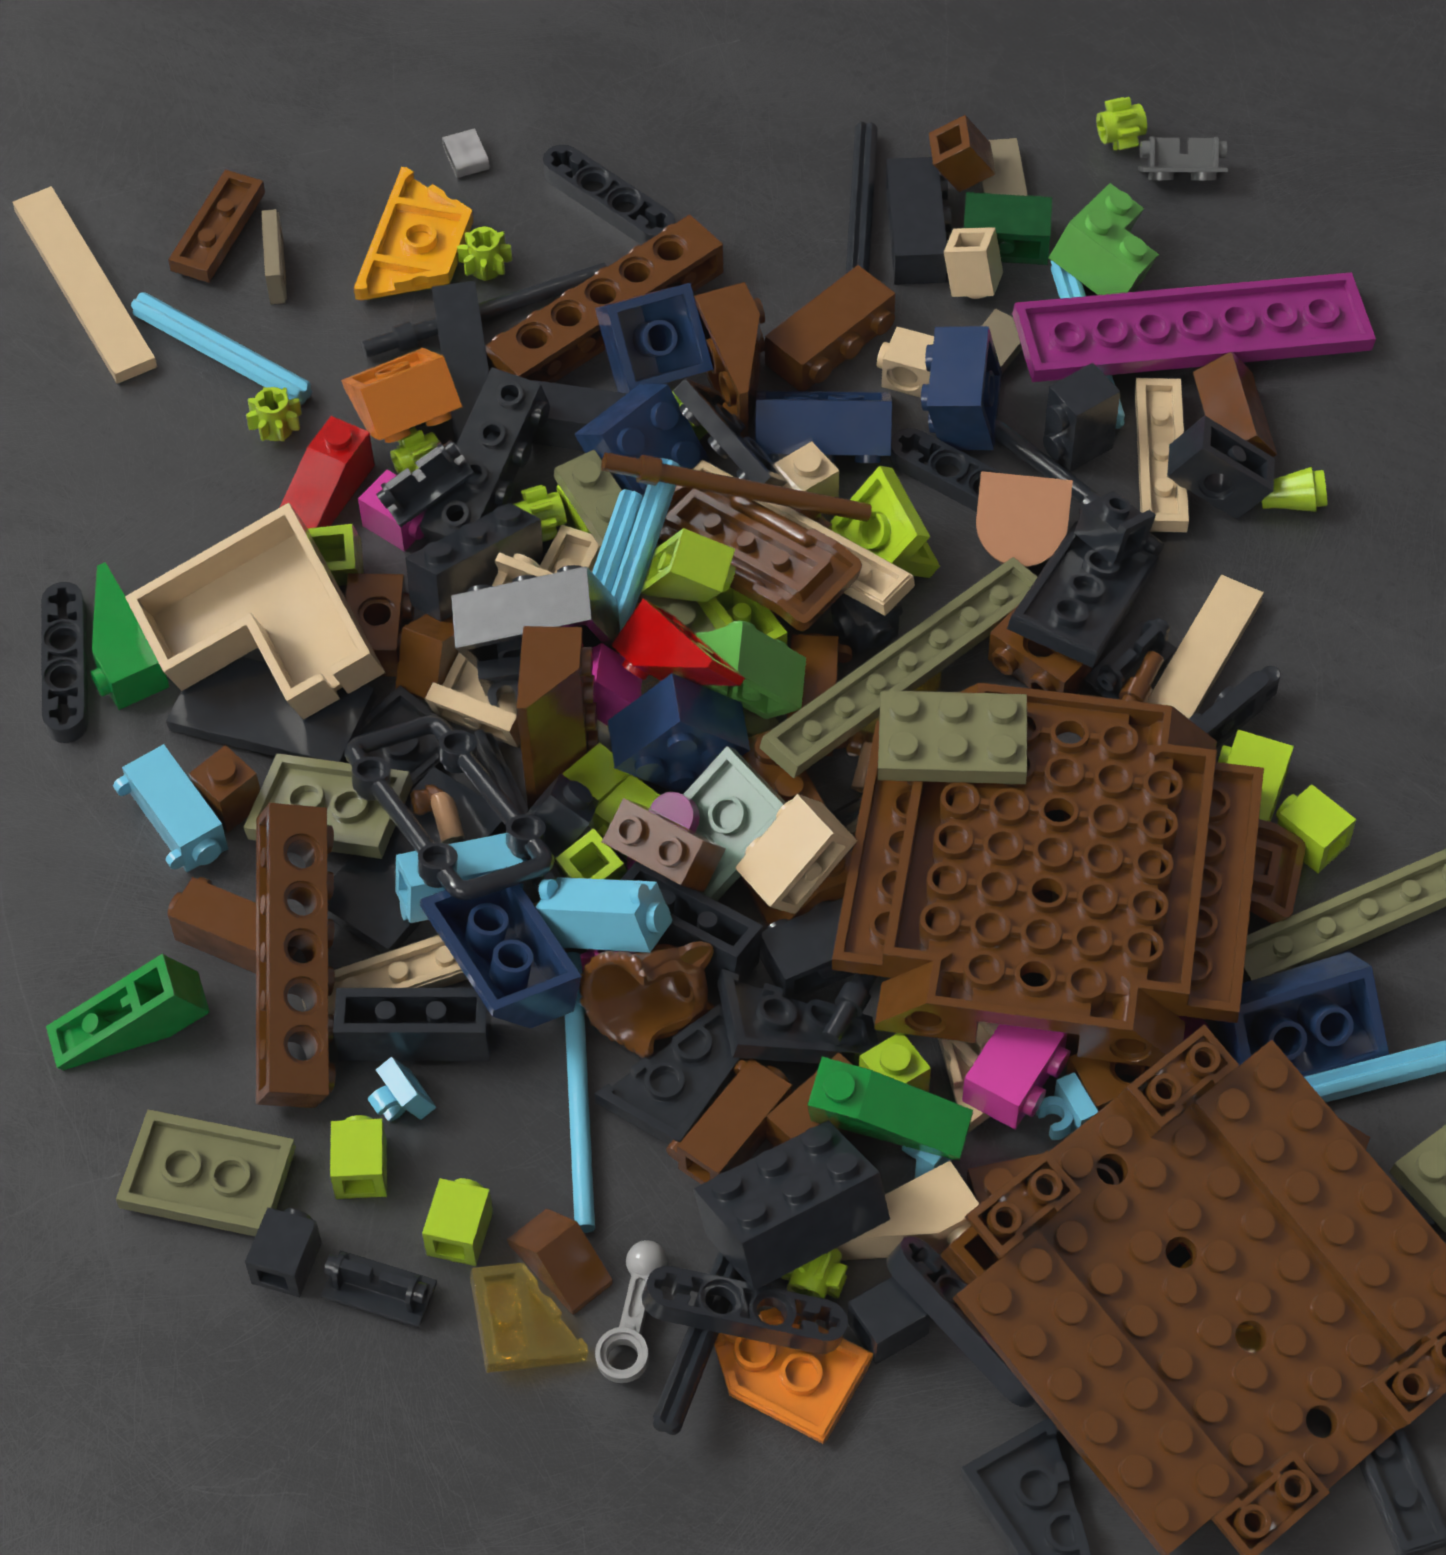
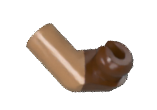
(860, 745)
(444, 810)

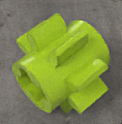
(1121, 123)
(484, 253)
(273, 414)
(412, 449)
(546, 507)
(819, 1276)

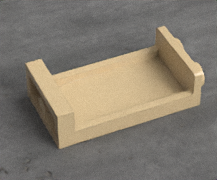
(461, 694)

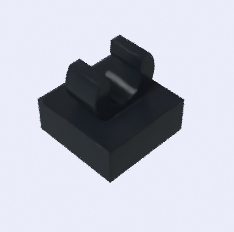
(499, 677)

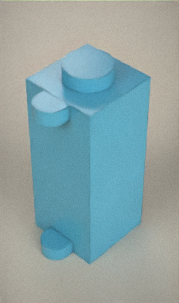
(174, 809)
(474, 859)
(604, 913)

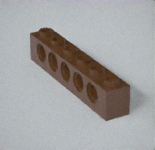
(568, 330)
(280, 1076)

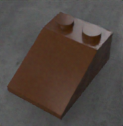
(734, 343)

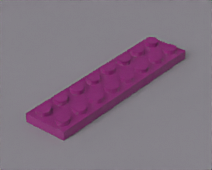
(1193, 326)

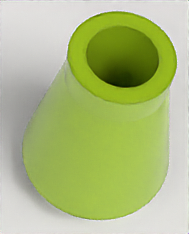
(1298, 491)

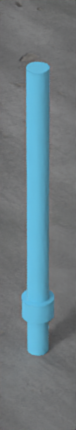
(579, 1112)

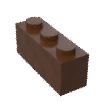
(830, 329)

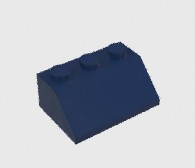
(830, 419)
(507, 954)
(1315, 1013)

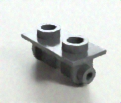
(1200, 160)

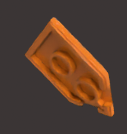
(792, 1384)

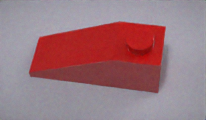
(330, 472)
(663, 645)

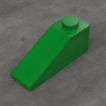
(119, 647)
(130, 1013)
(887, 1109)

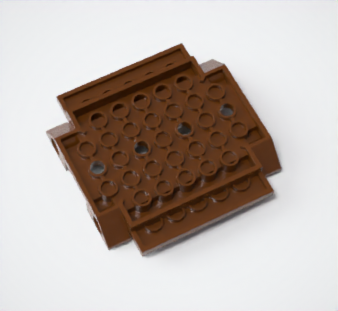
(1144, 872)
(1283, 1236)

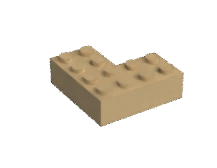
(265, 593)

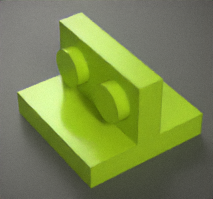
(893, 527)

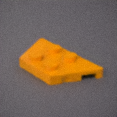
(413, 241)

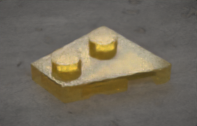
(519, 1322)

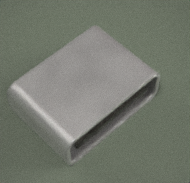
(465, 153)

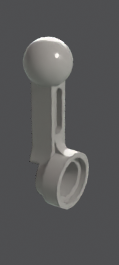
(640, 1262)

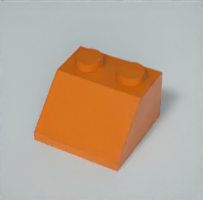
(403, 394)

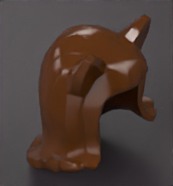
(646, 993)

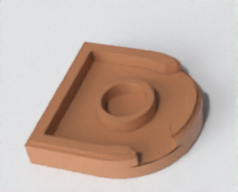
(1022, 516)

